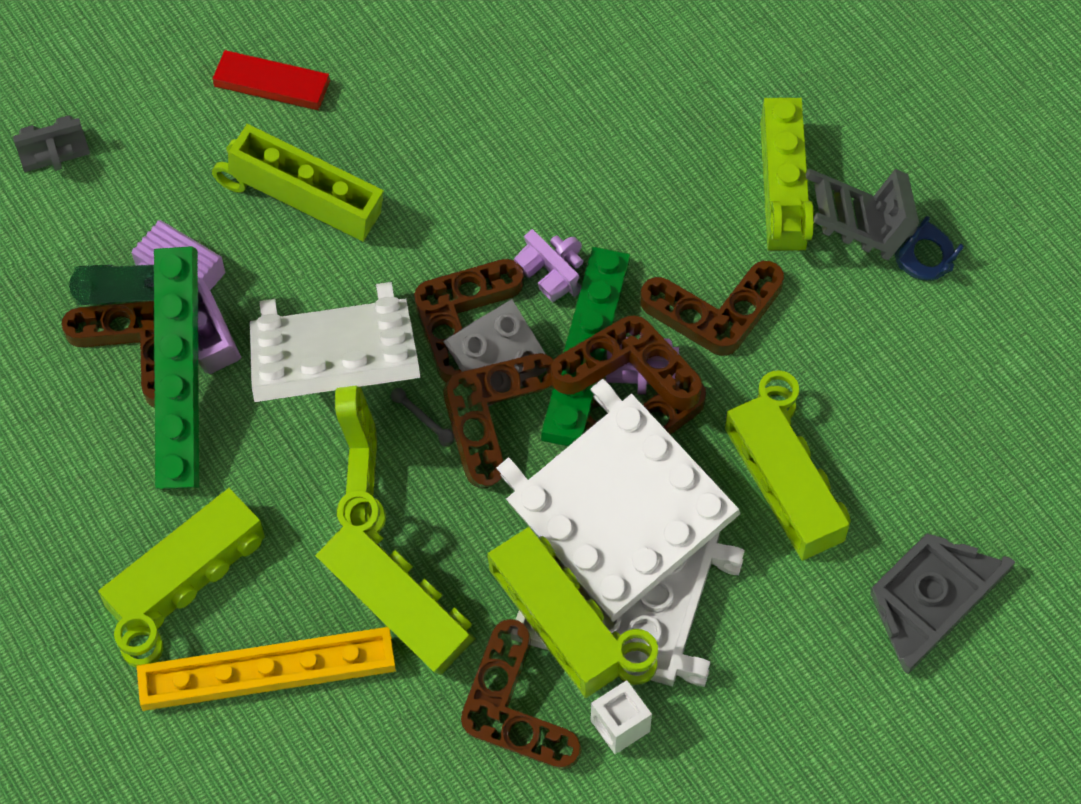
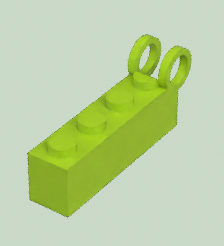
(784, 170)
(300, 182)
(784, 468)
(176, 570)
(390, 591)
(563, 617)

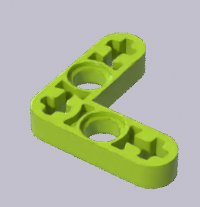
(361, 438)

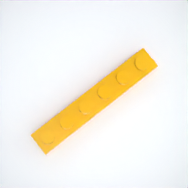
(265, 668)

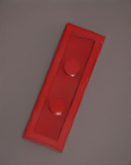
(271, 80)

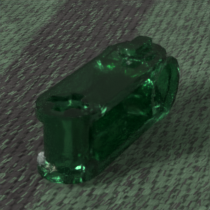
(112, 284)

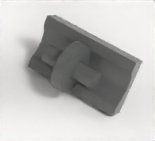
(51, 144)

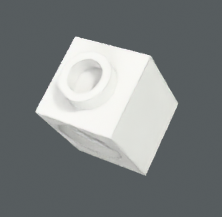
(621, 717)

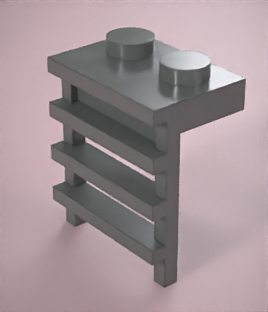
(881, 219)

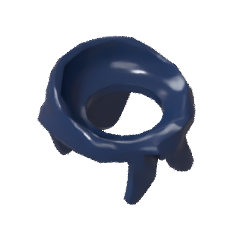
(909, 264)

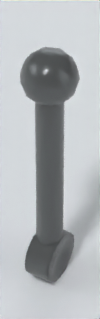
(445, 436)

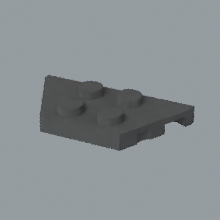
(932, 594)

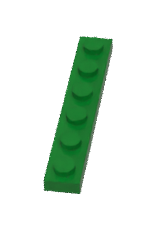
(594, 311)
(176, 368)

